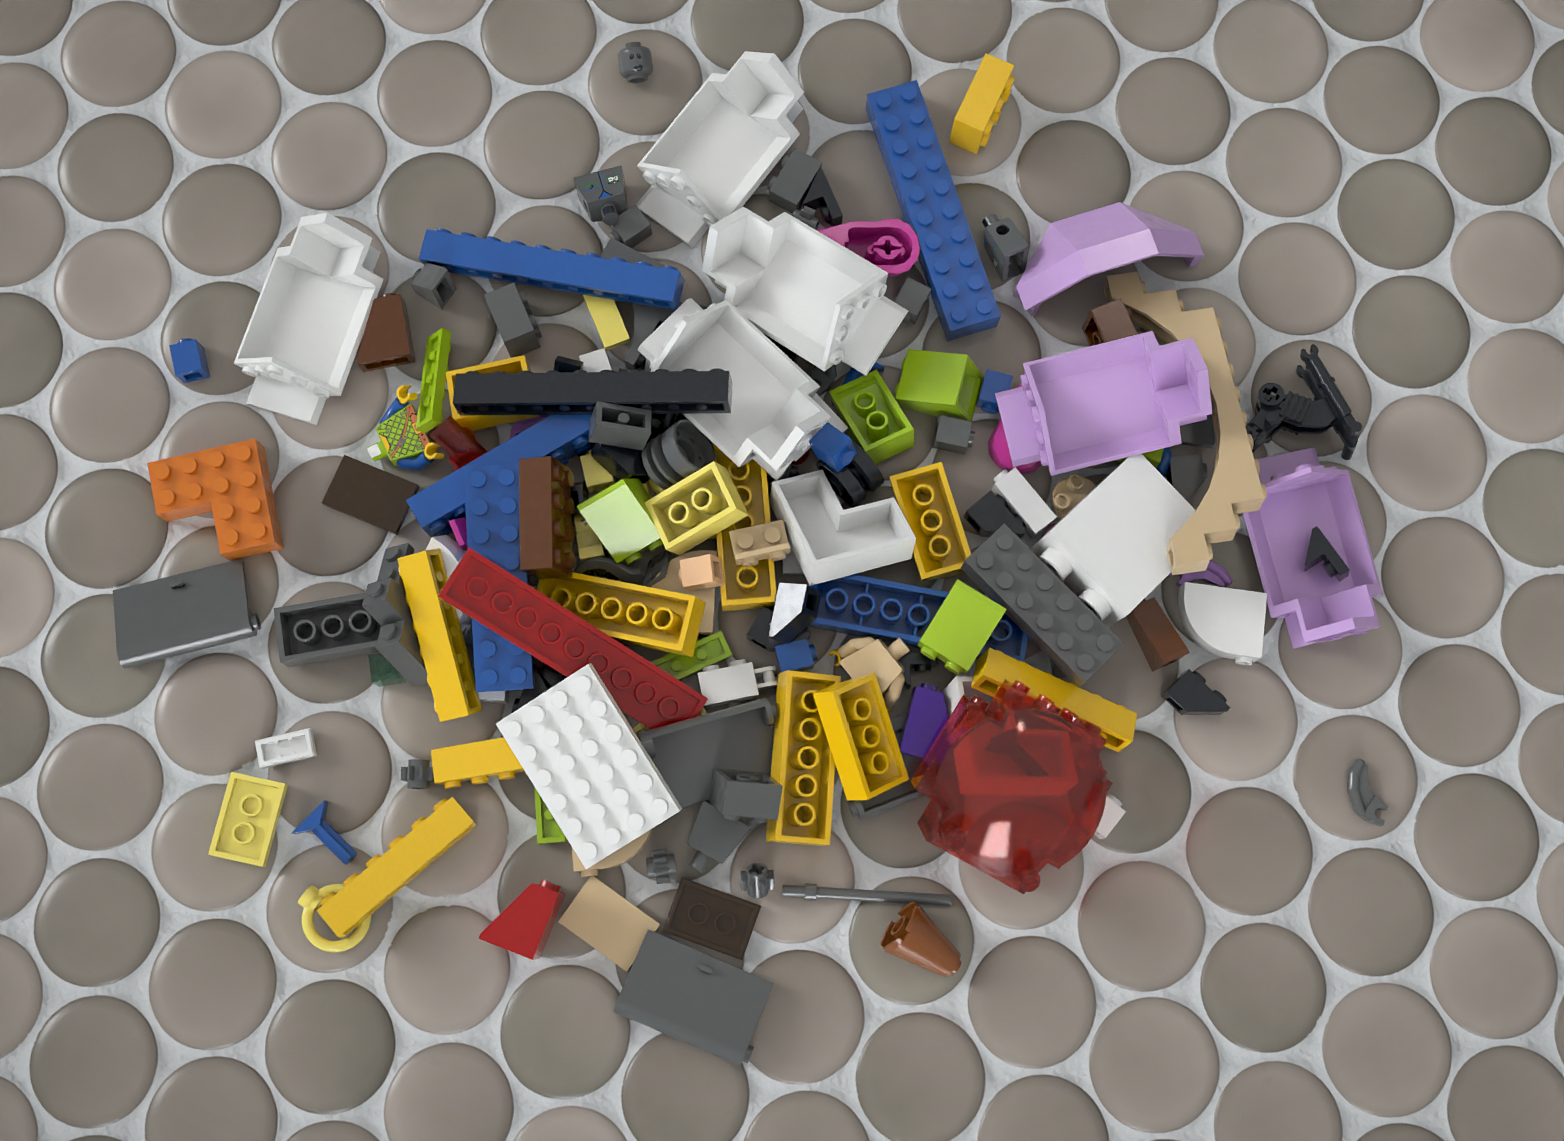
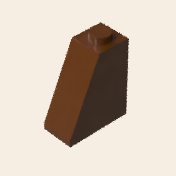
(386, 335)
(1156, 634)

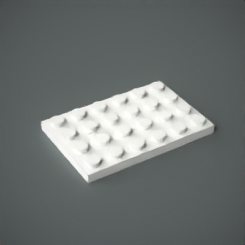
(588, 766)

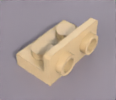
(759, 543)

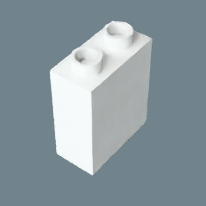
(1117, 539)

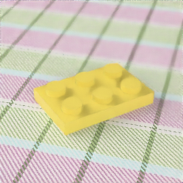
(248, 819)

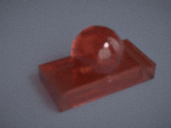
(457, 441)

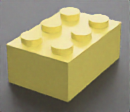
(696, 508)

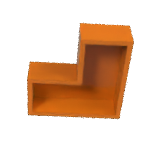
(231, 484)

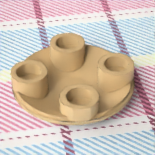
(1069, 493)

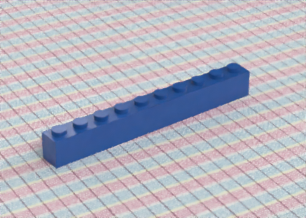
(553, 269)

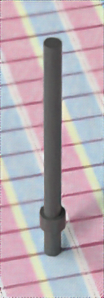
(811, 892)

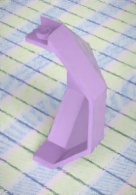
(1099, 243)

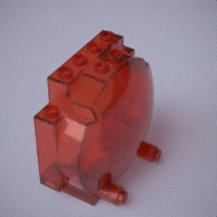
(1013, 785)

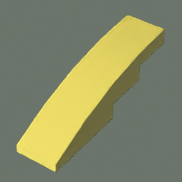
(607, 321)

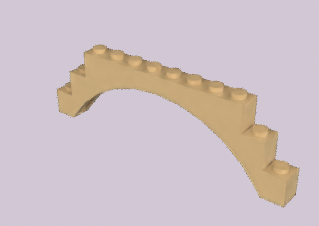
(1235, 478)

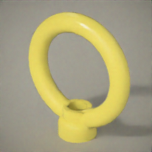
(310, 902)

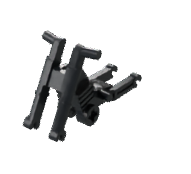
(1301, 414)

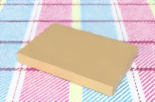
(608, 922)

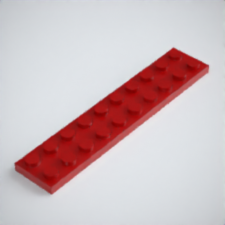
(567, 641)

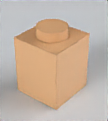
(701, 572)

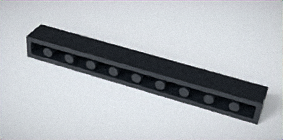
(579, 391)

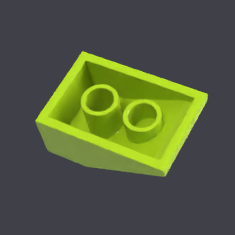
(873, 417)

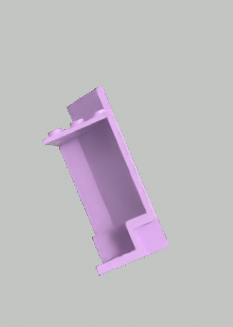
(1104, 402)
(1297, 500)

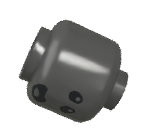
(635, 62)

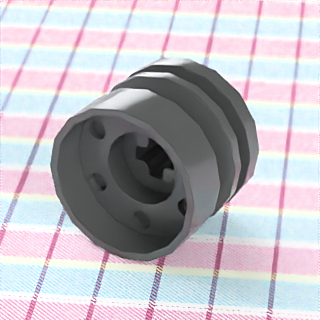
(677, 454)

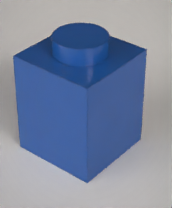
(189, 360)
(992, 383)
(833, 447)
(796, 656)

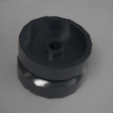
(854, 478)

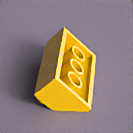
(934, 520)
(861, 737)

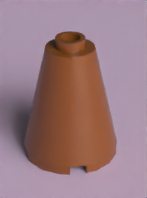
(921, 942)

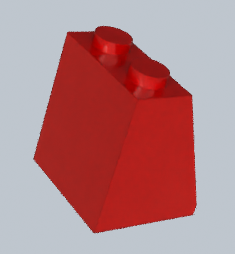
(526, 921)

